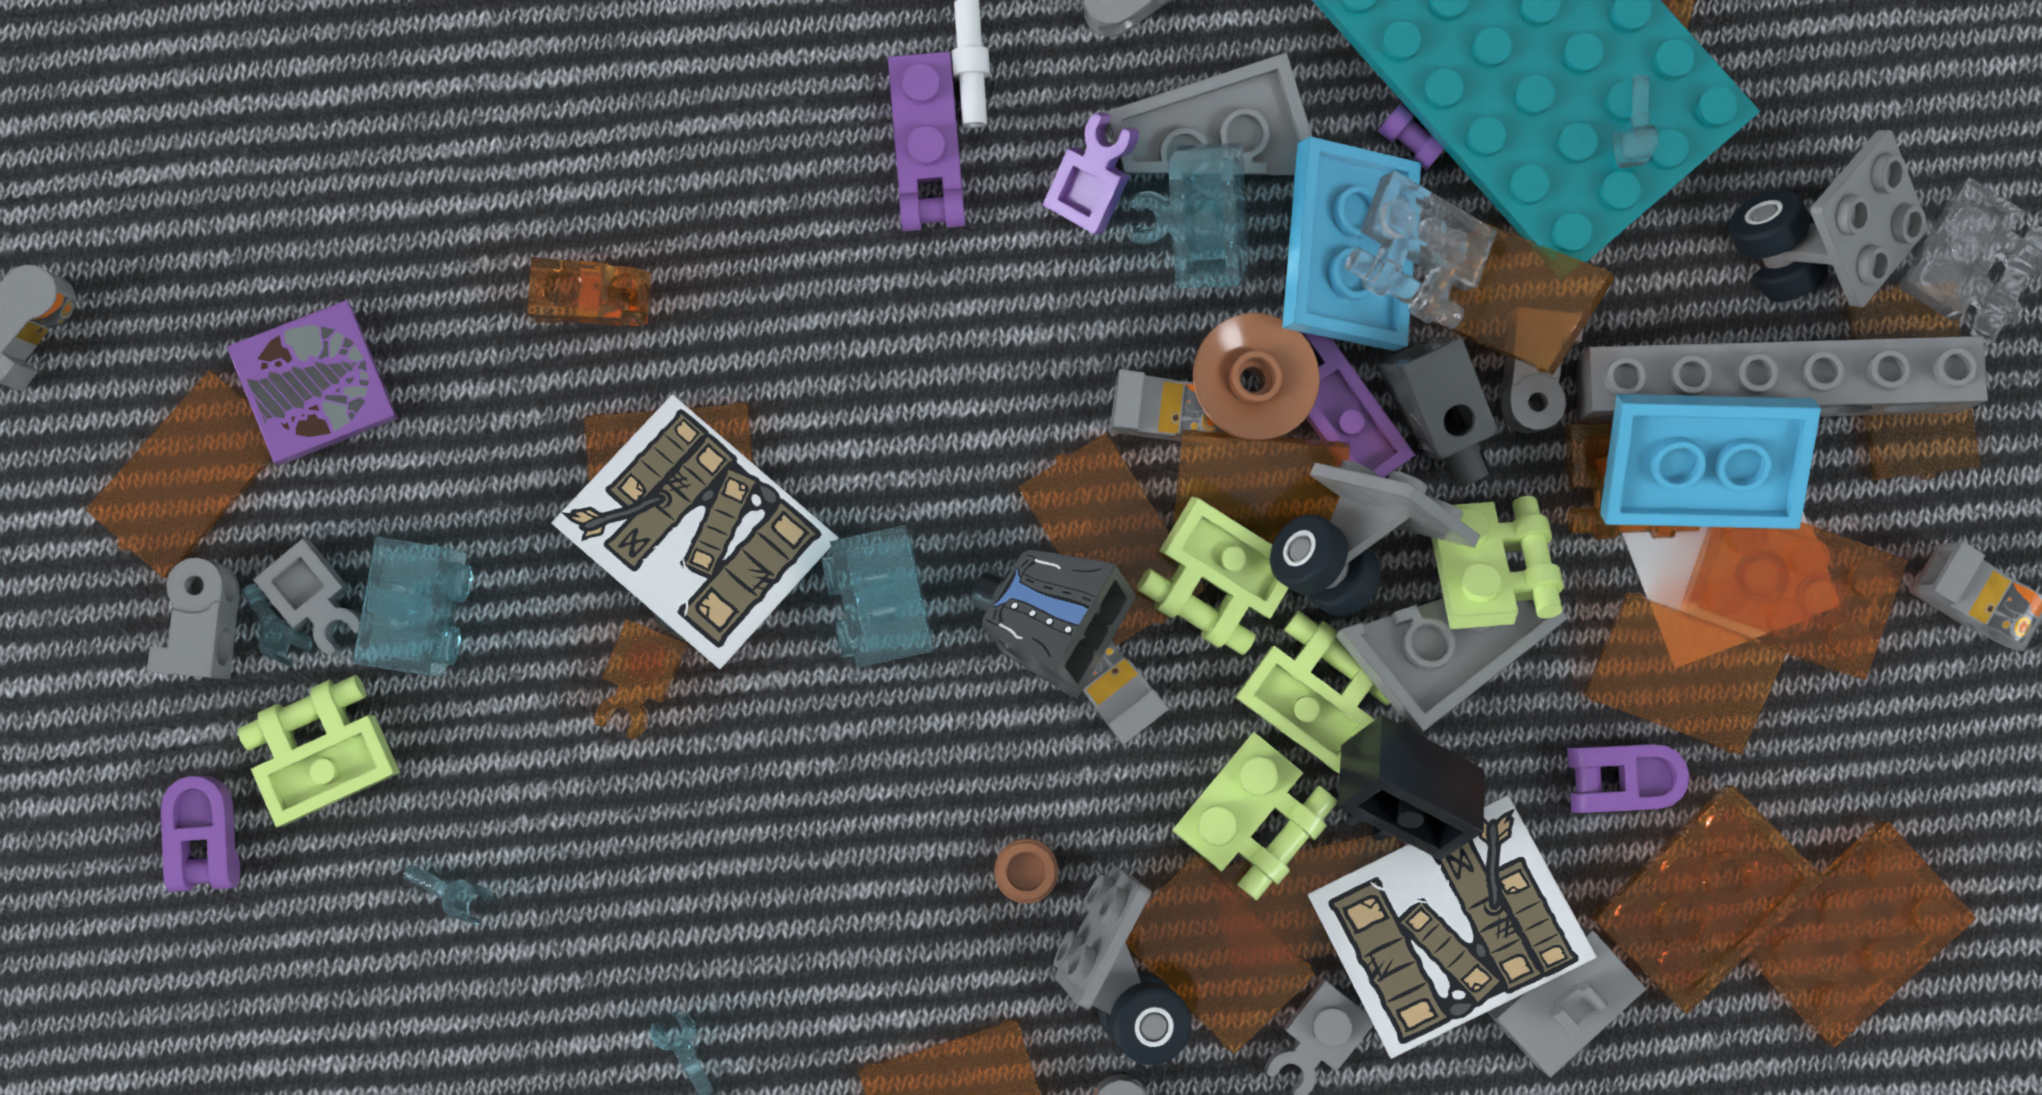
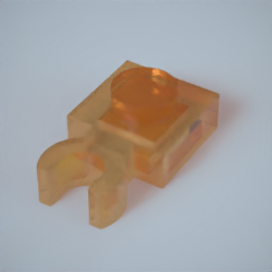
(643, 667)

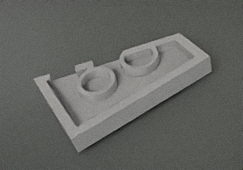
(1243, 106)
(1434, 668)

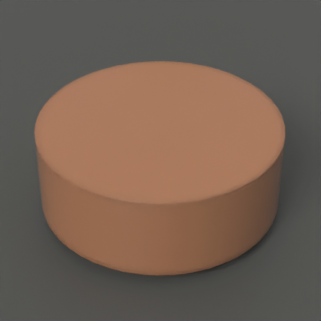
(1026, 870)

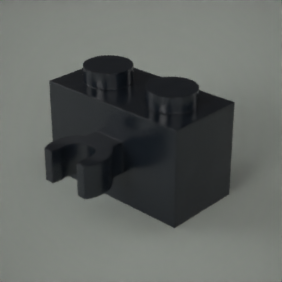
(1410, 789)

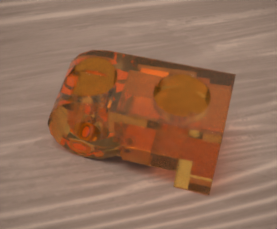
(587, 293)

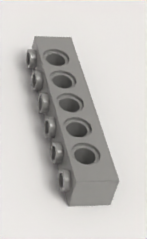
(1838, 374)

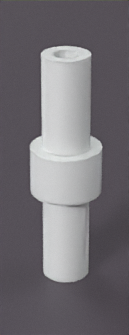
(970, 63)

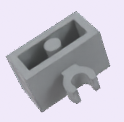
(1569, 1010)

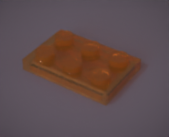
(1797, 589)
(1707, 898)
(1860, 934)

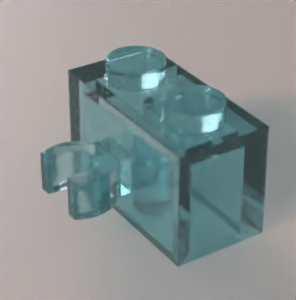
(1202, 215)
(879, 597)
(412, 607)

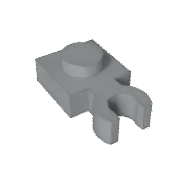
(306, 590)
(1326, 1030)

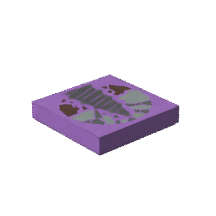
(312, 382)

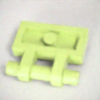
(1227, 557)
(1478, 581)
(1302, 704)
(324, 769)
(1238, 804)

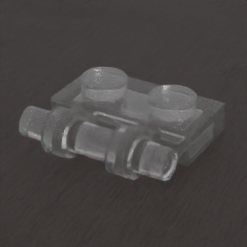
(1431, 234)
(1960, 253)

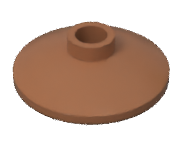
(1279, 359)

